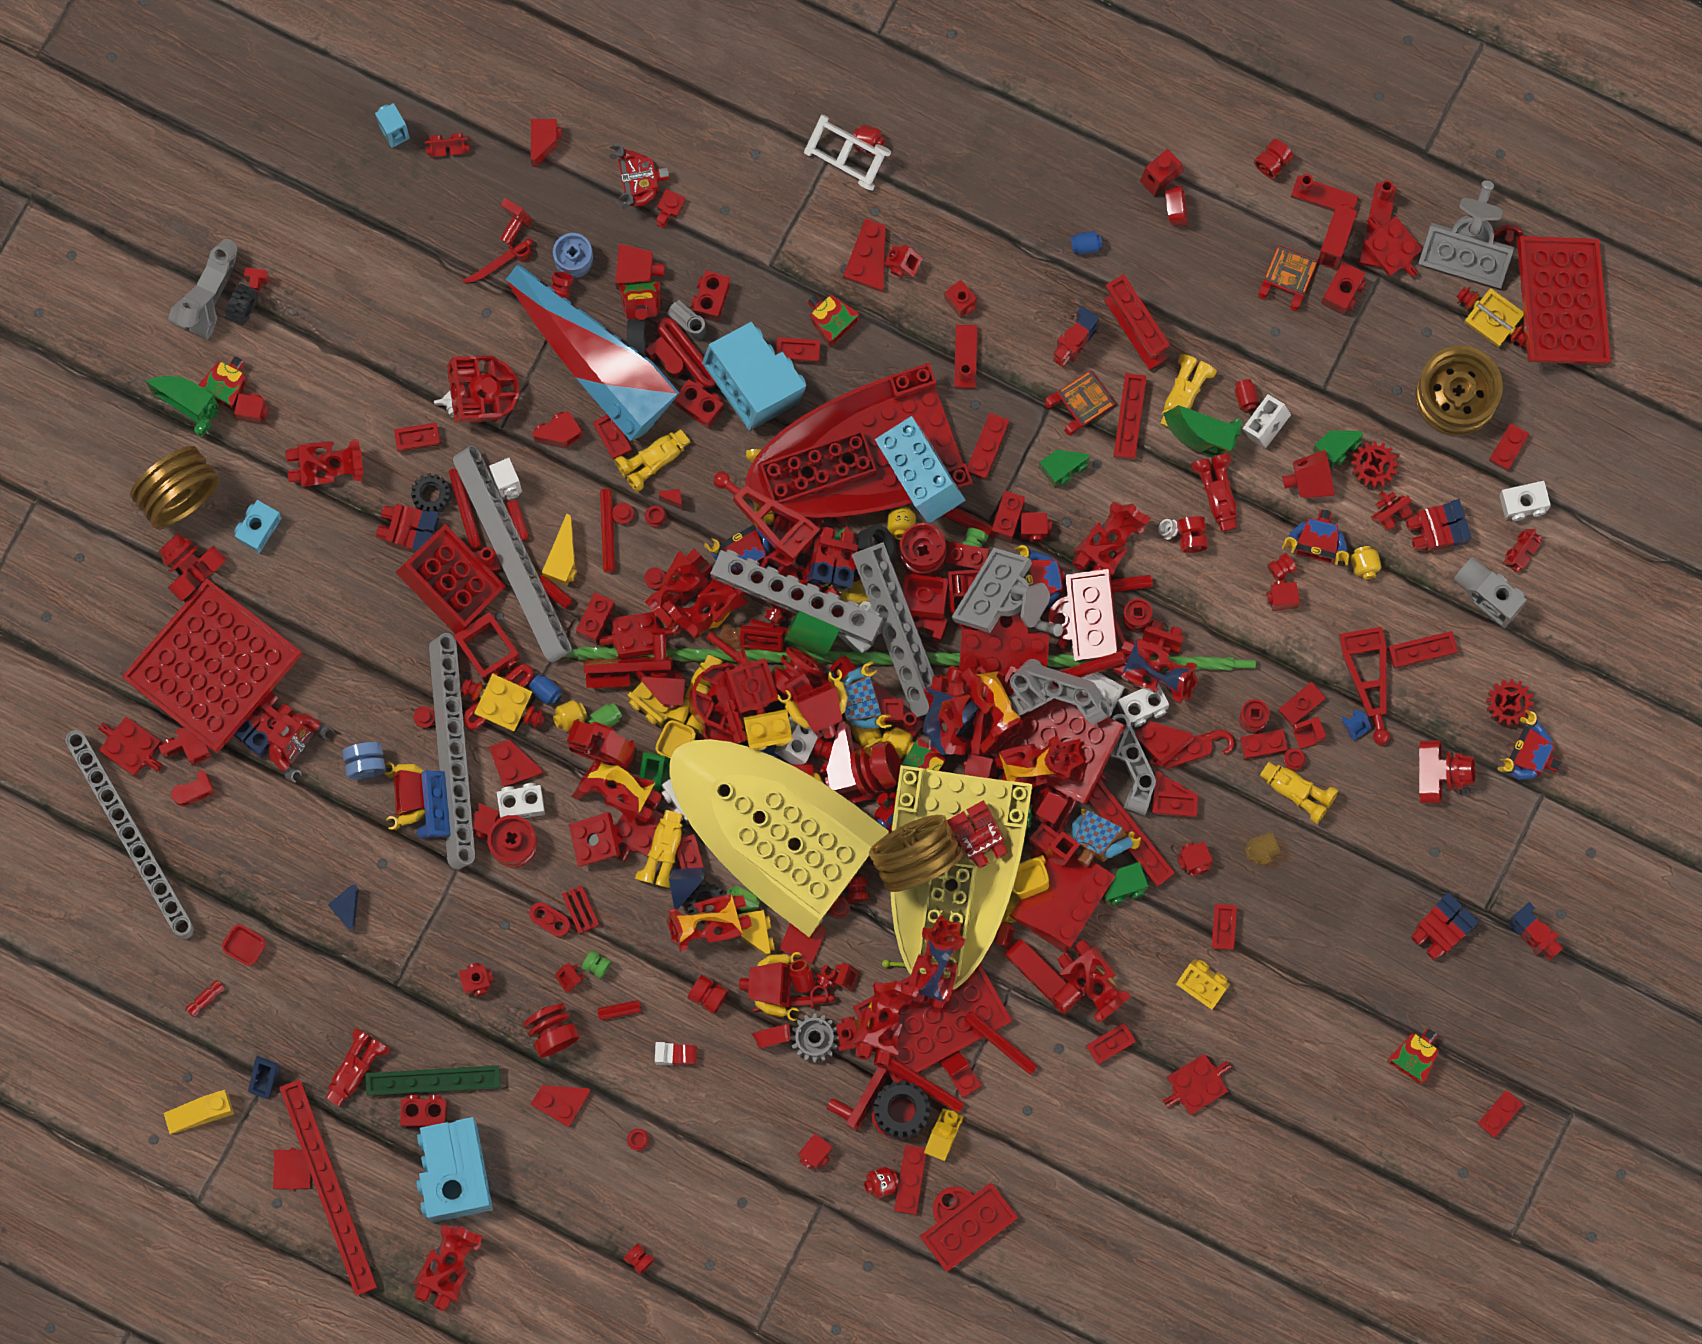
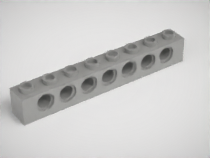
(727, 560)
(897, 625)

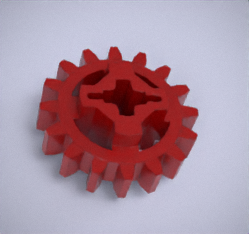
(1371, 456)
(1503, 696)

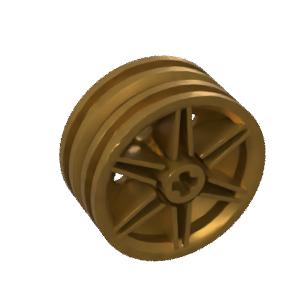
(1462, 361)
(175, 487)
(915, 853)

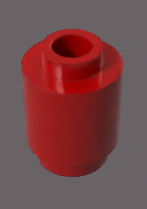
(1247, 395)
(802, 976)

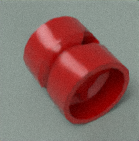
(1276, 155)
(1191, 527)
(1137, 615)
(1254, 716)
(708, 994)

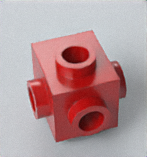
(903, 261)
(476, 987)

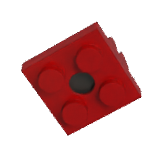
(595, 839)

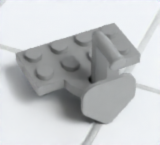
(1467, 249)
(1004, 592)

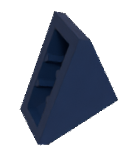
(683, 883)
(346, 907)
(263, 1077)

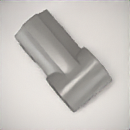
(687, 319)

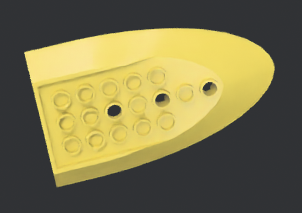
(796, 805)
(981, 892)

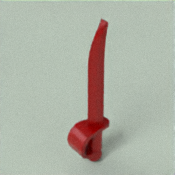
(513, 252)
(809, 1000)

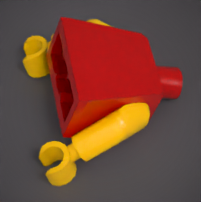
(819, 707)
(408, 793)
(770, 984)

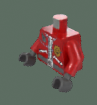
(637, 176)
(290, 738)

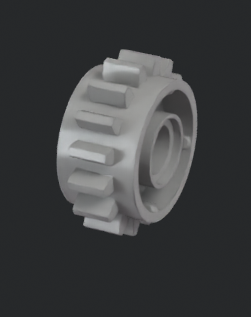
(811, 1026)

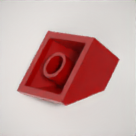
(664, 685)

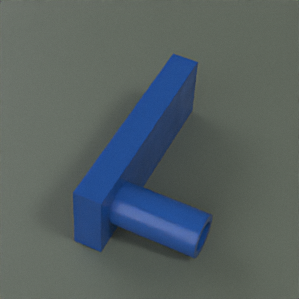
(435, 805)

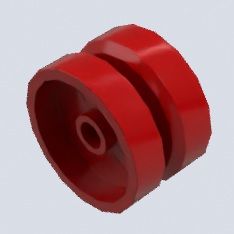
(511, 828)

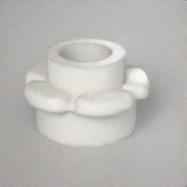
(1168, 528)

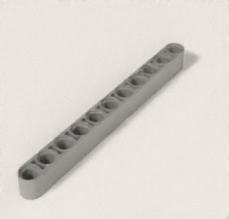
(512, 554)
(452, 740)
(124, 825)

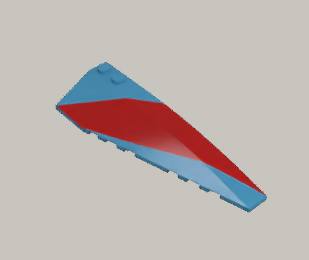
(615, 375)

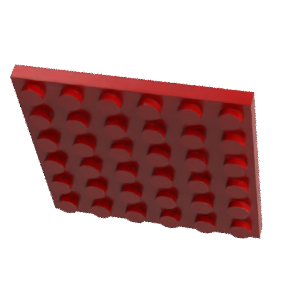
(212, 665)

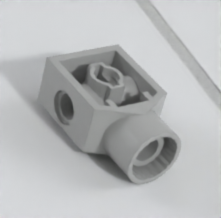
(1484, 588)

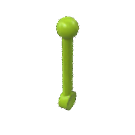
(886, 963)

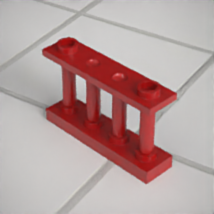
(1136, 322)

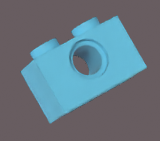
(392, 125)
(257, 538)

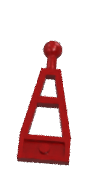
(794, 541)
(1363, 642)

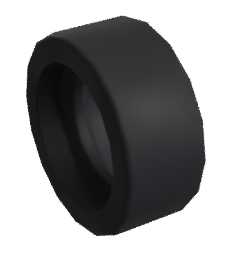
(637, 335)
(881, 535)

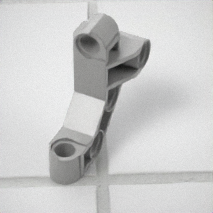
(197, 307)
(1035, 687)
(1138, 797)

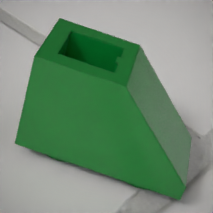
(1338, 445)
(1063, 464)
(1126, 883)

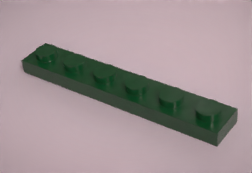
(433, 1080)

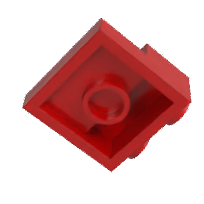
(925, 595)

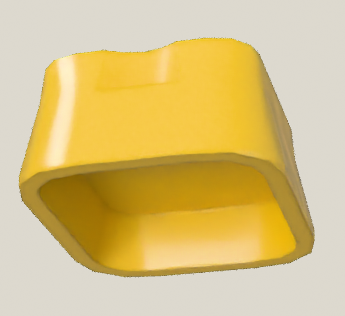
(674, 736)
(1031, 878)

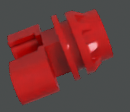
(179, 554)
(1434, 771)

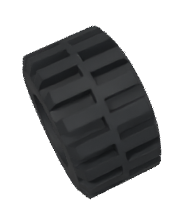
(896, 1091)

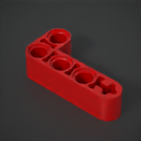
(1043, 977)

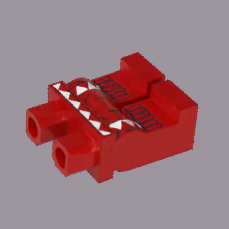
(983, 839)

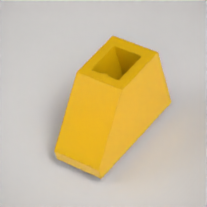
(757, 935)
(943, 1134)

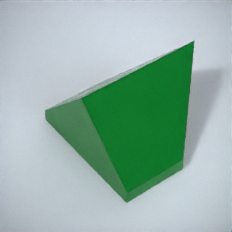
(655, 768)

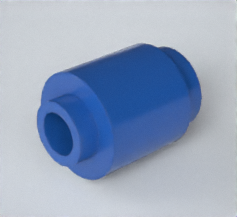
(1086, 242)
(546, 690)

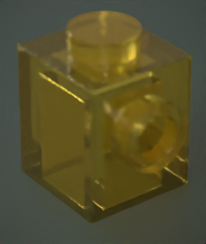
(1262, 849)

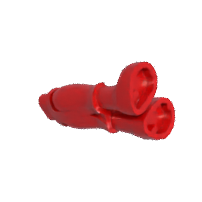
(1218, 492)
(353, 1068)

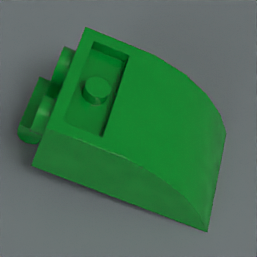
(187, 398)
(1202, 432)
(811, 634)

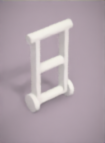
(878, 150)

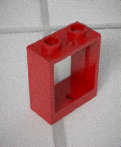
(1337, 236)
(474, 630)

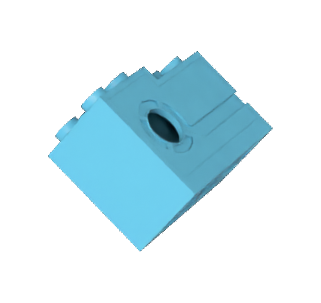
(752, 376)
(920, 470)
(454, 1173)

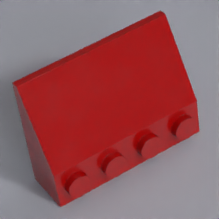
(450, 579)
(1067, 903)

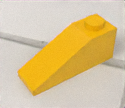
(561, 560)
(199, 1112)

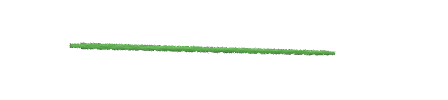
(879, 658)

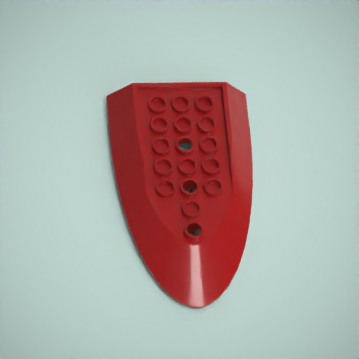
(849, 429)

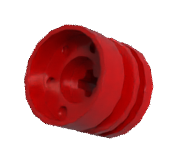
(921, 539)
(796, 663)
(875, 767)
(549, 1026)

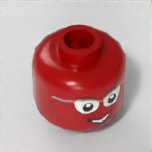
(881, 1182)

